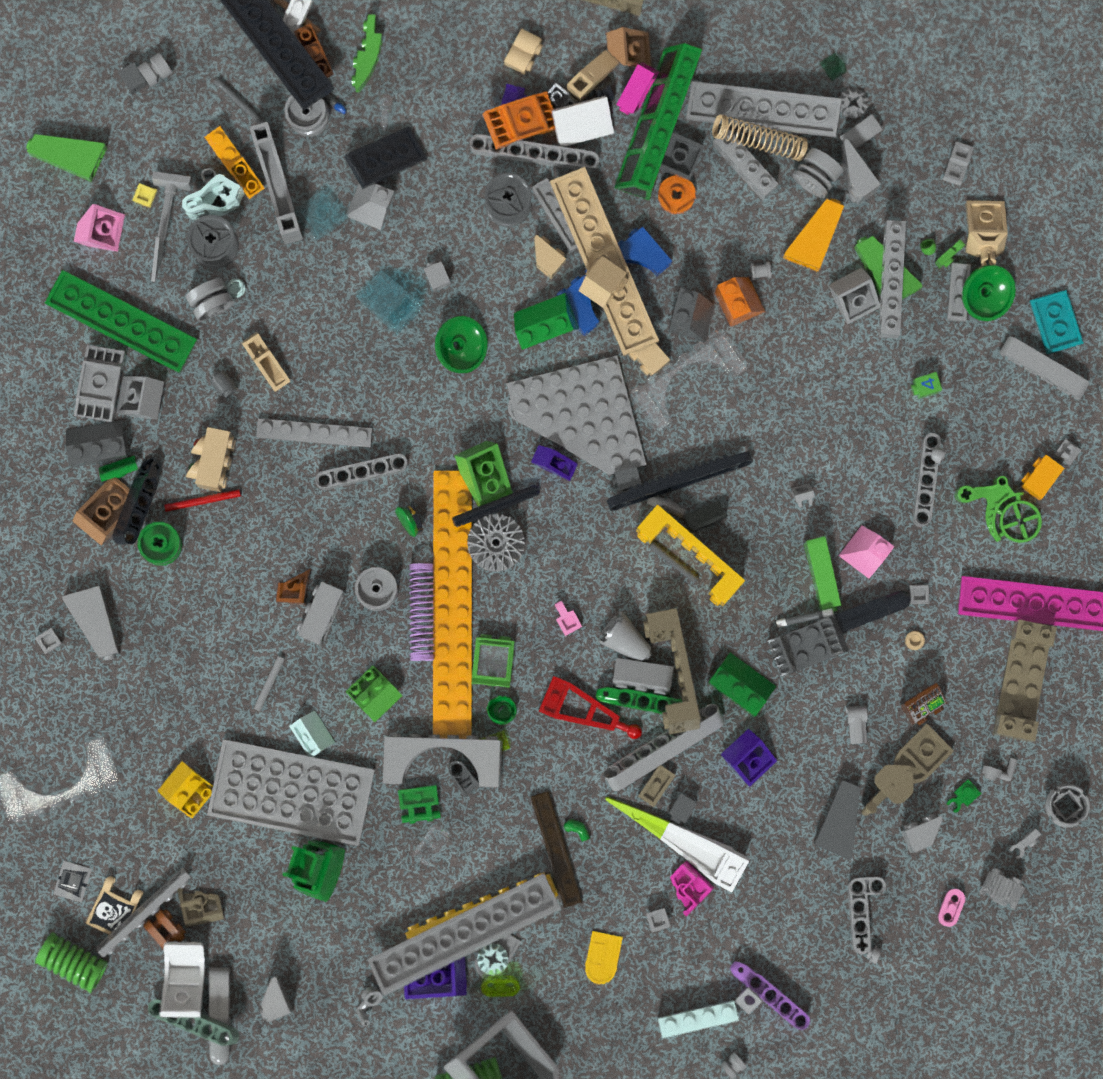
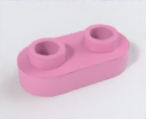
(950, 907)

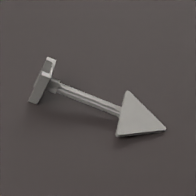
(171, 183)

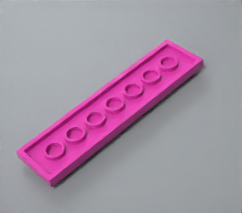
(1031, 603)

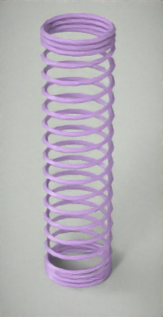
(415, 656)

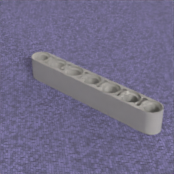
(542, 158)
(661, 750)

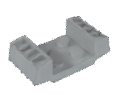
(99, 383)

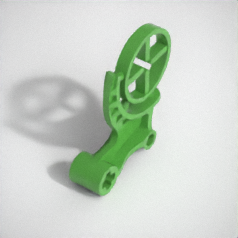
(995, 496)

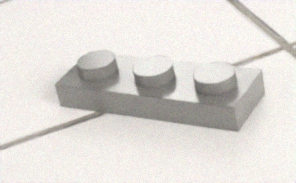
(958, 277)

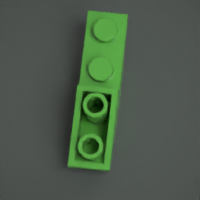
(367, 60)

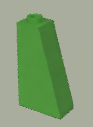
(71, 155)
(871, 254)
(822, 573)

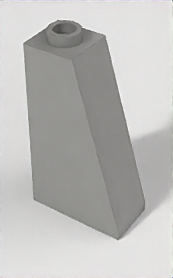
(94, 620)

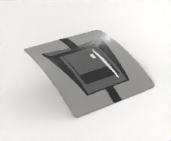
(72, 881)

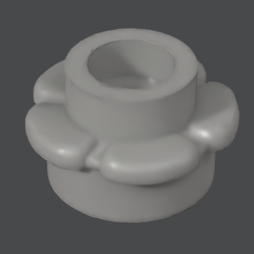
(874, 954)

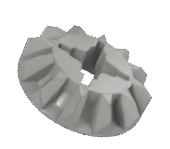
(862, 102)

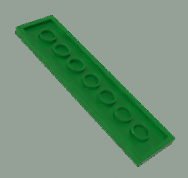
(121, 321)

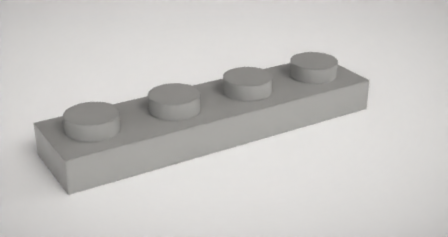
(548, 201)

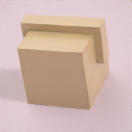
(603, 281)

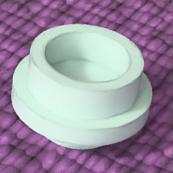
(236, 288)

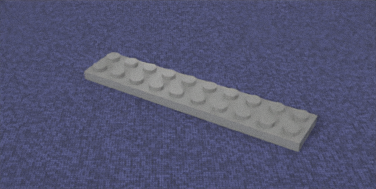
(463, 934)

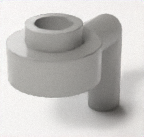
(993, 773)
(371, 997)

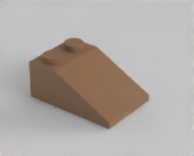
(102, 510)

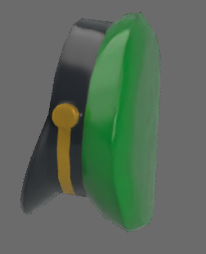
(409, 519)

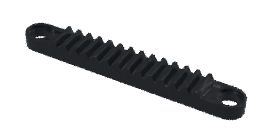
(679, 480)

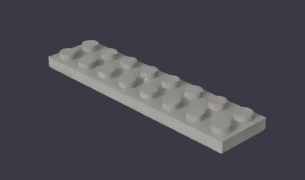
(765, 107)

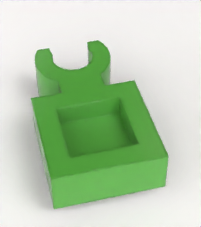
(946, 259)

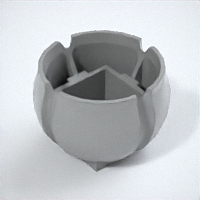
(1077, 796)

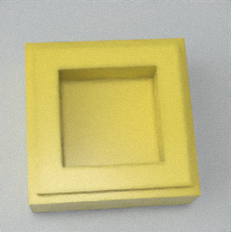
(144, 195)

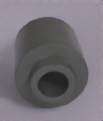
(223, 383)

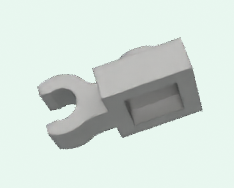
(1029, 839)

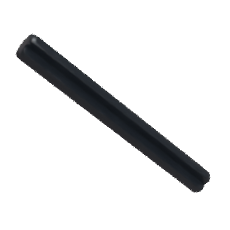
(495, 506)

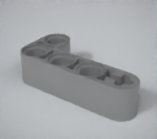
(863, 915)

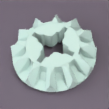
(489, 950)

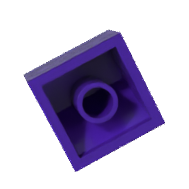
(749, 757)

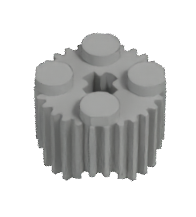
(1002, 889)

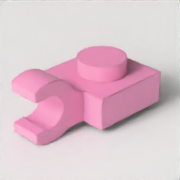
(568, 621)

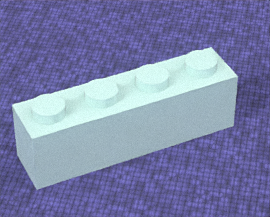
(698, 1019)

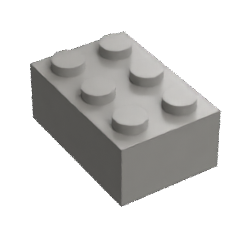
(320, 613)

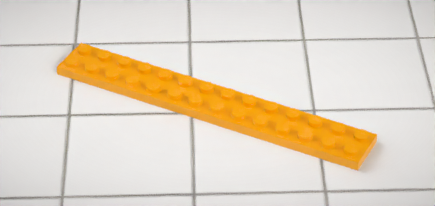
(451, 608)

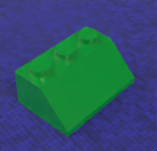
(544, 321)
(742, 685)

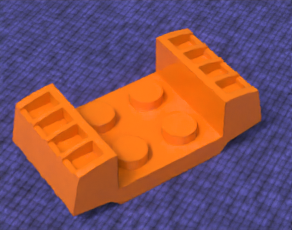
(520, 119)

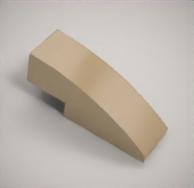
(265, 361)

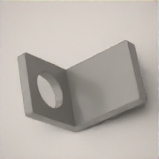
(748, 1000)

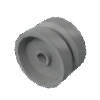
(307, 124)
(209, 299)
(376, 600)

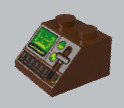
(923, 704)

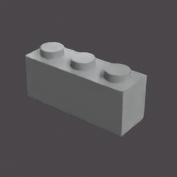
(642, 676)

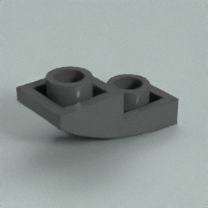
(560, 95)

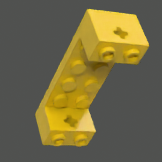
(659, 519)

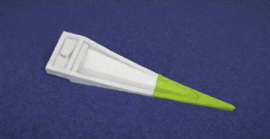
(709, 856)

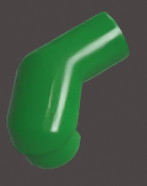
(577, 826)

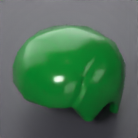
(507, 713)

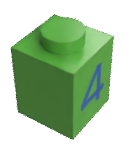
(926, 385)

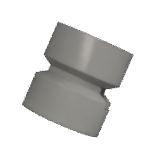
(154, 70)

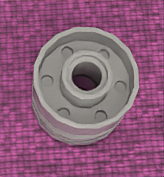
(818, 172)

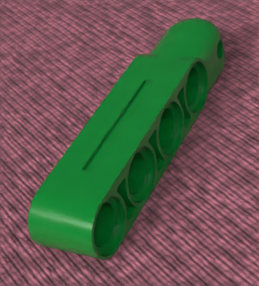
(613, 698)

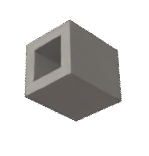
(436, 276)

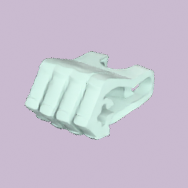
(207, 195)

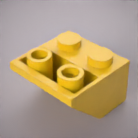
(186, 790)

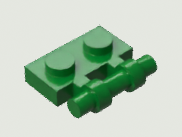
(417, 798)

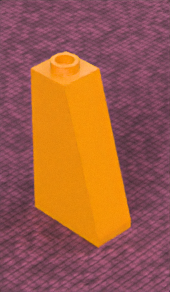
(814, 239)

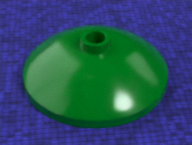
(995, 299)
(470, 344)

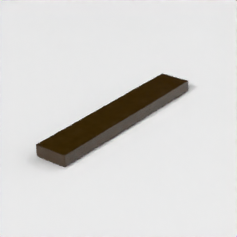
(556, 849)

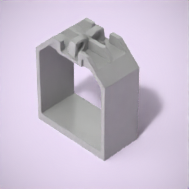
(519, 1037)

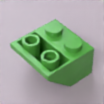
(373, 693)

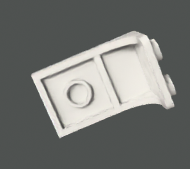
(183, 979)

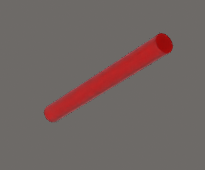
(202, 500)

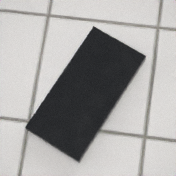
(385, 157)

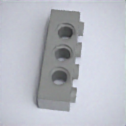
(746, 166)

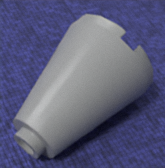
(625, 638)

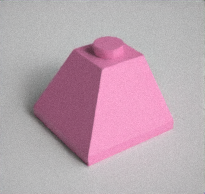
(100, 228)
(866, 551)

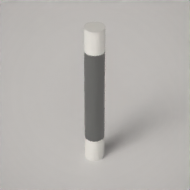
(804, 617)

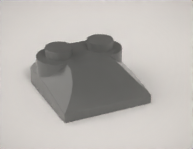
(681, 156)

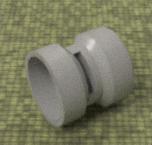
(733, 1066)

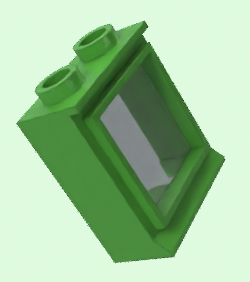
(493, 661)

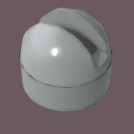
(205, 172)
(938, 454)

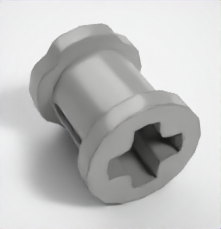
(760, 270)

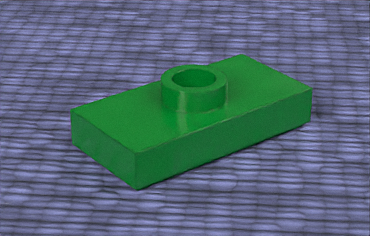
(118, 469)

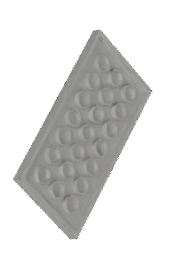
(291, 792)

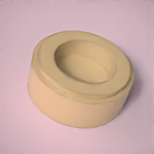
(914, 640)

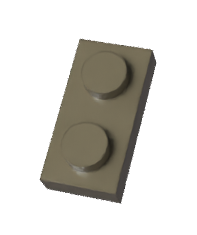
(656, 785)

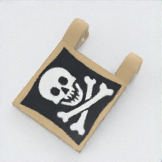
(111, 908)

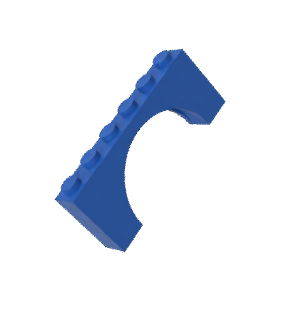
(637, 249)

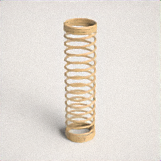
(725, 127)

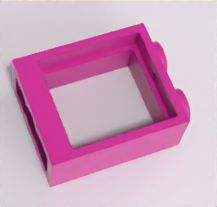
(637, 88)

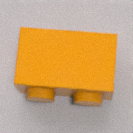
(1042, 477)

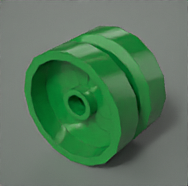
(149, 539)

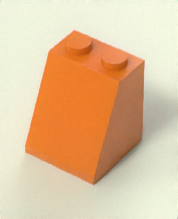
(738, 300)

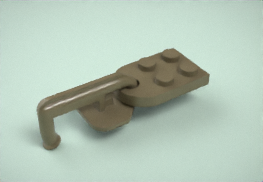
(910, 766)

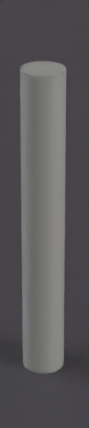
(268, 684)

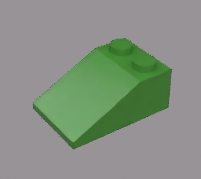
(484, 472)

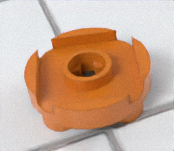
(677, 184)

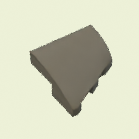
(206, 908)

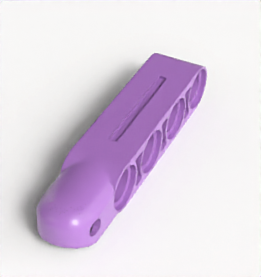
(745, 977)

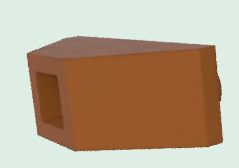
(310, 42)

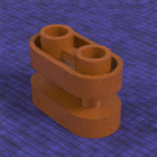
(164, 918)

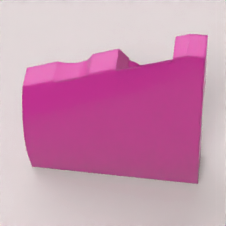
(686, 880)

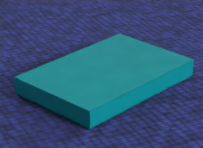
(1056, 322)

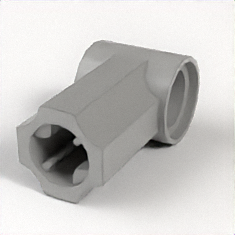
(857, 724)

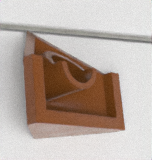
(294, 590)

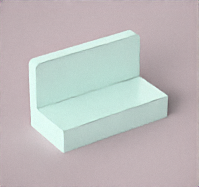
(312, 734)

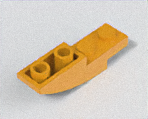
(234, 162)

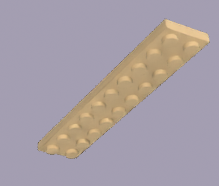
(596, 239)

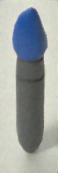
(337, 106)

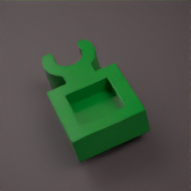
(965, 794)

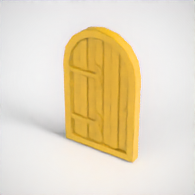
(602, 957)

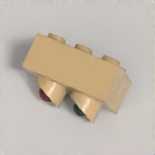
(214, 459)

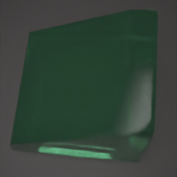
(833, 67)

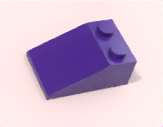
(443, 982)

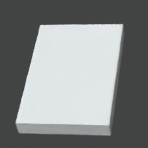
(582, 121)

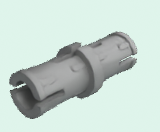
(668, 505)

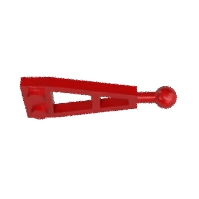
(555, 697)

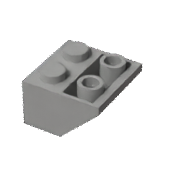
(923, 834)

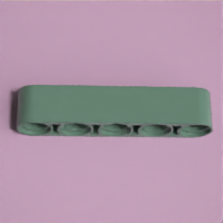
(201, 1026)

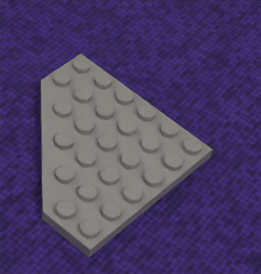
(583, 413)

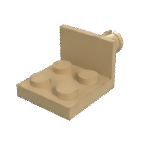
(986, 230)

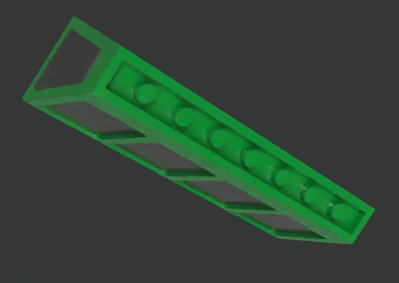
(658, 120)

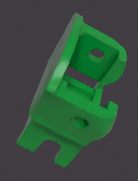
(316, 869)

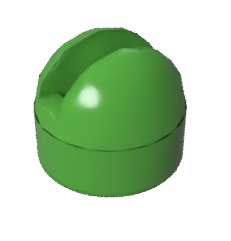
(928, 246)

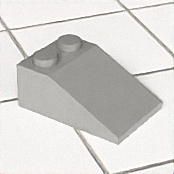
(858, 177)

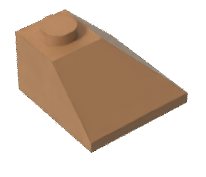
(629, 46)

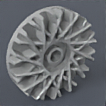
(496, 557)

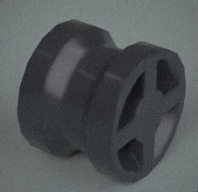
(604, 91)

